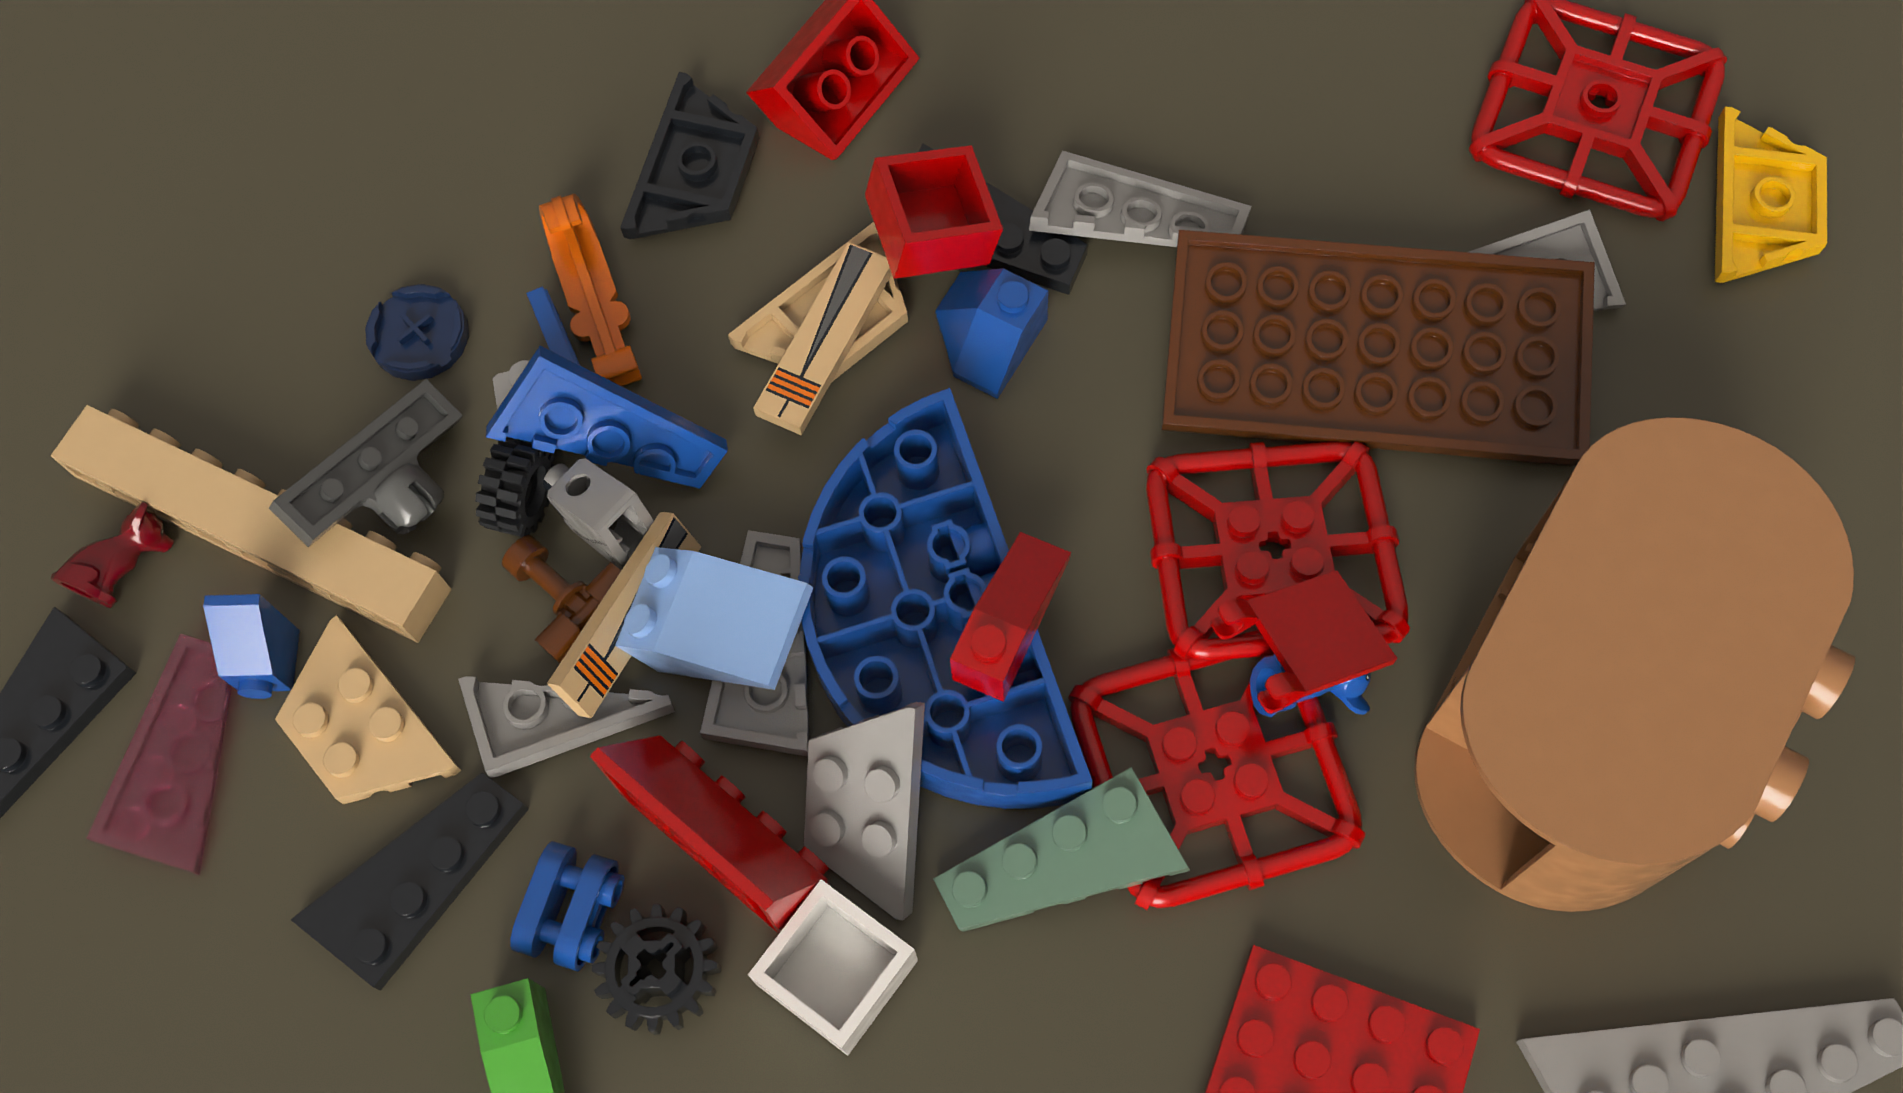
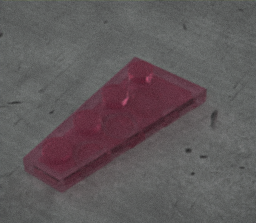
(170, 769)

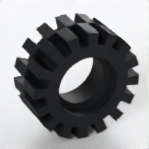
(513, 488)

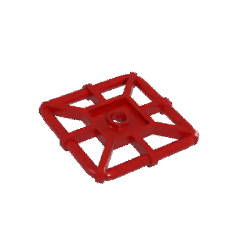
(1613, 130)
(1247, 525)
(1247, 785)

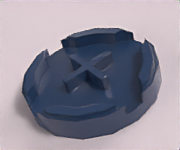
(417, 332)

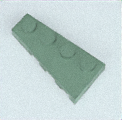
(1077, 851)

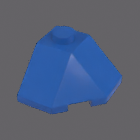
(990, 325)

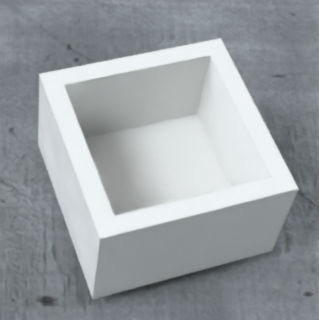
(834, 966)

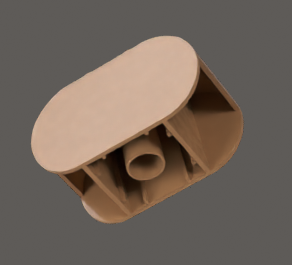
(1641, 669)

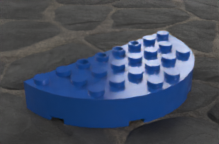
(894, 573)

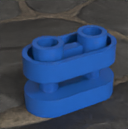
(576, 938)

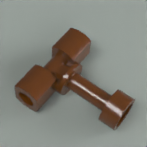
(573, 602)

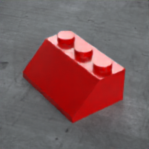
(834, 75)

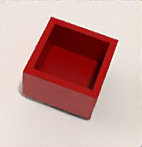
(933, 211)

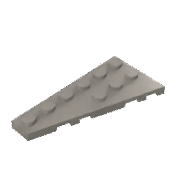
(1763, 1052)

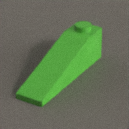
(517, 1039)

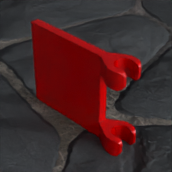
(1315, 634)

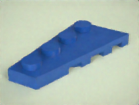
(586, 414)

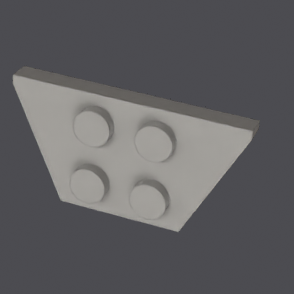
(867, 804)

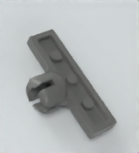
(374, 471)

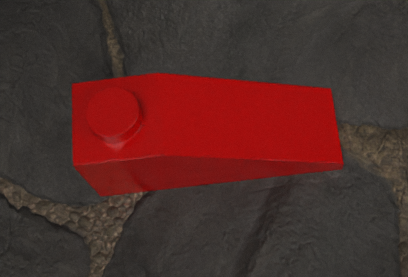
(1008, 616)

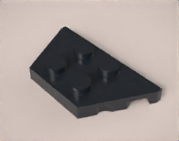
(692, 165)

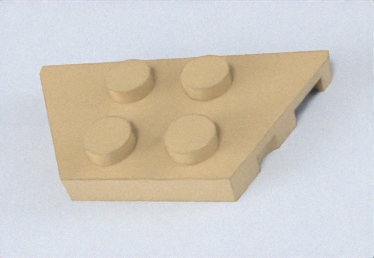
(775, 325)
(357, 723)

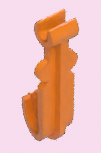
(589, 288)

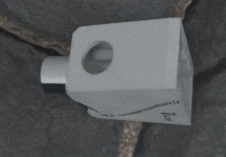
(592, 502)

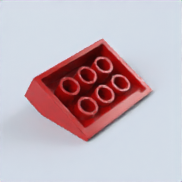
(713, 825)

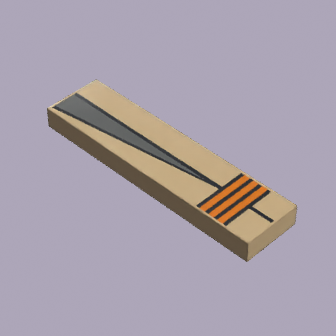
(823, 339)
(593, 658)

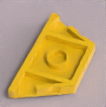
(1766, 200)

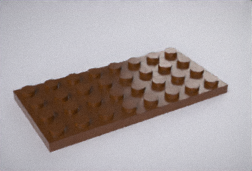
(1381, 347)

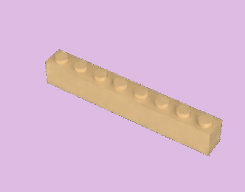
(236, 515)

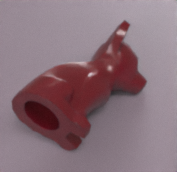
(100, 565)

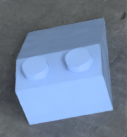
(713, 619)

